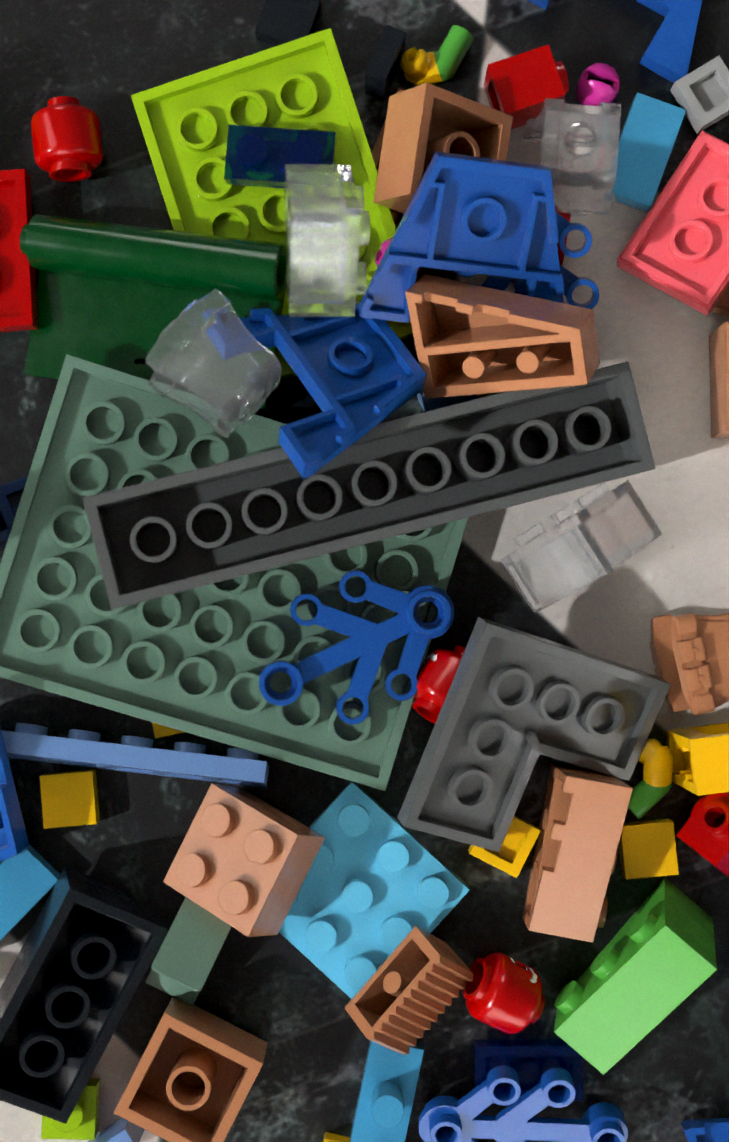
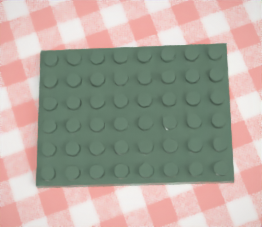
(200, 651)

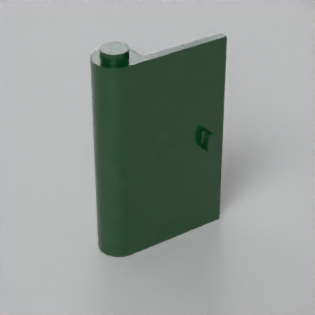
(118, 286)

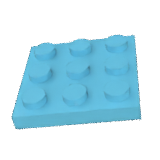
(366, 890)

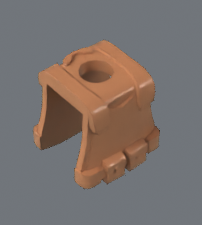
(693, 658)

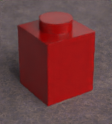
(523, 82)

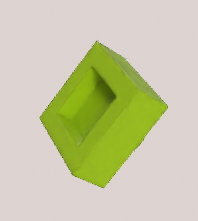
(83, 1121)

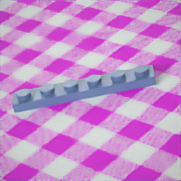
(136, 756)

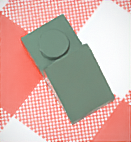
(188, 952)

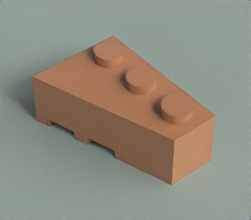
(497, 340)
(575, 852)

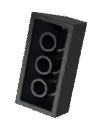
(71, 991)

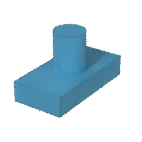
(386, 1094)

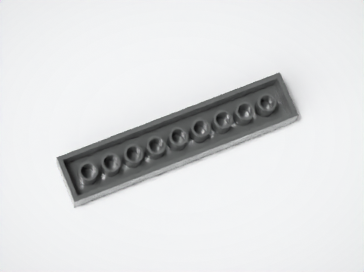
(384, 485)

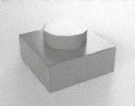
(704, 94)

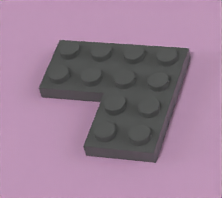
(508, 707)

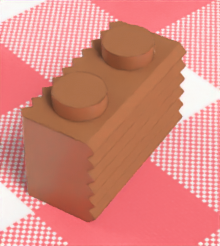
(409, 991)

